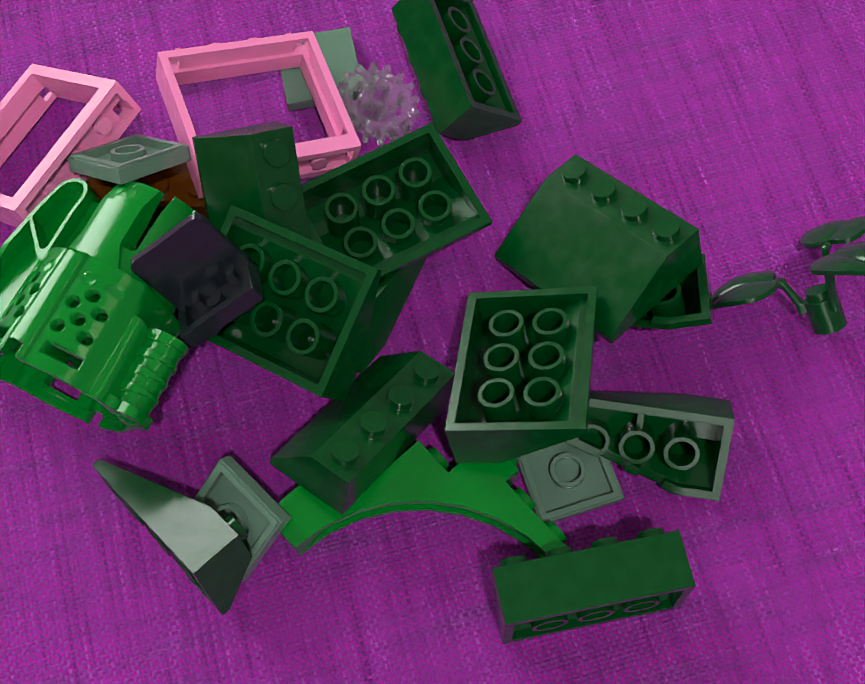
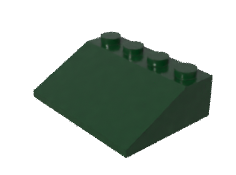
(394, 203)
(602, 234)
(311, 310)
(522, 372)

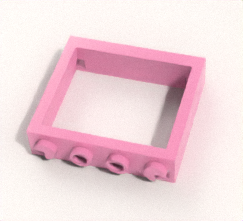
(260, 56)
(92, 127)

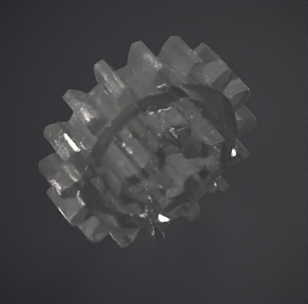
(378, 101)

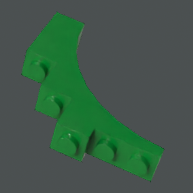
(422, 483)

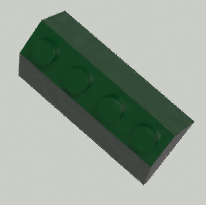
(456, 67)
(254, 172)
(361, 437)
(591, 584)

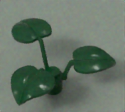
(822, 300)

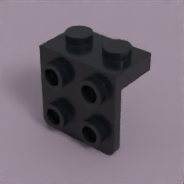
(200, 276)

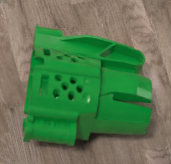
(73, 283)

